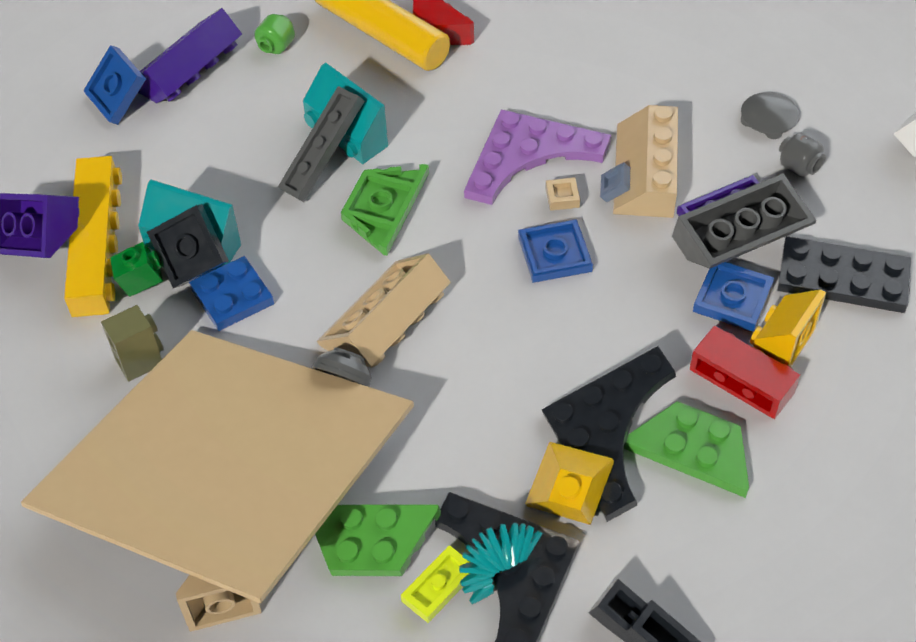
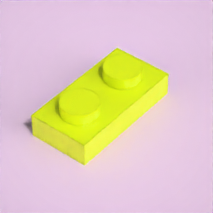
(435, 585)

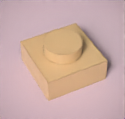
(562, 194)

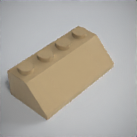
(650, 148)
(387, 309)

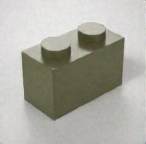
(133, 342)

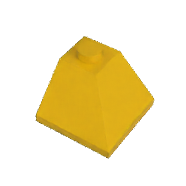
(569, 483)

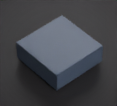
(615, 182)

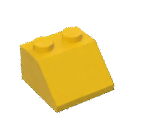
(789, 326)

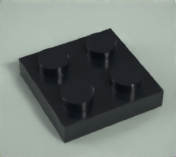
(187, 246)

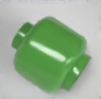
(275, 32)

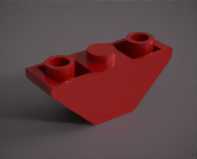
(446, 19)

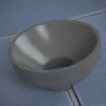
(344, 365)

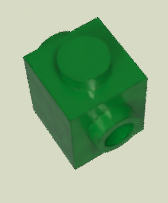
(136, 269)

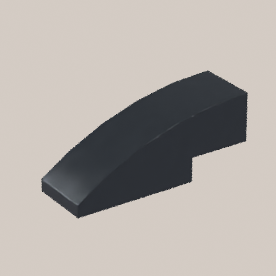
(636, 620)

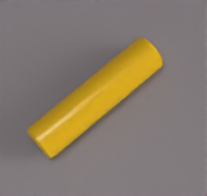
(395, 29)

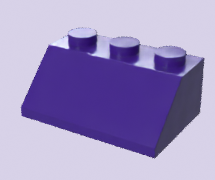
(36, 223)

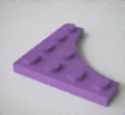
(525, 143)

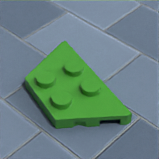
(383, 203)
(695, 446)
(374, 538)

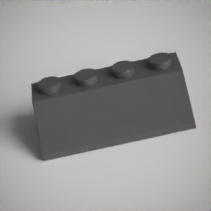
(741, 222)

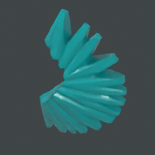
(495, 556)

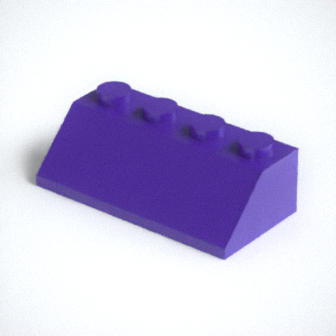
(188, 55)

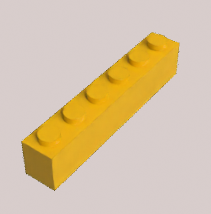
(94, 241)

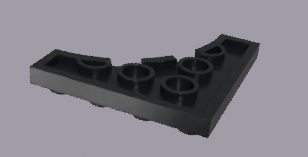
(601, 416)
(530, 587)

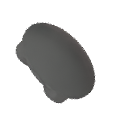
(769, 114)

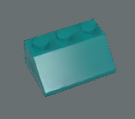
(367, 131)
(167, 201)

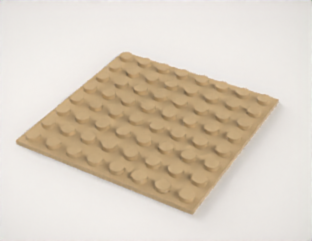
(221, 462)

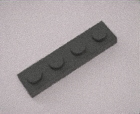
(321, 144)

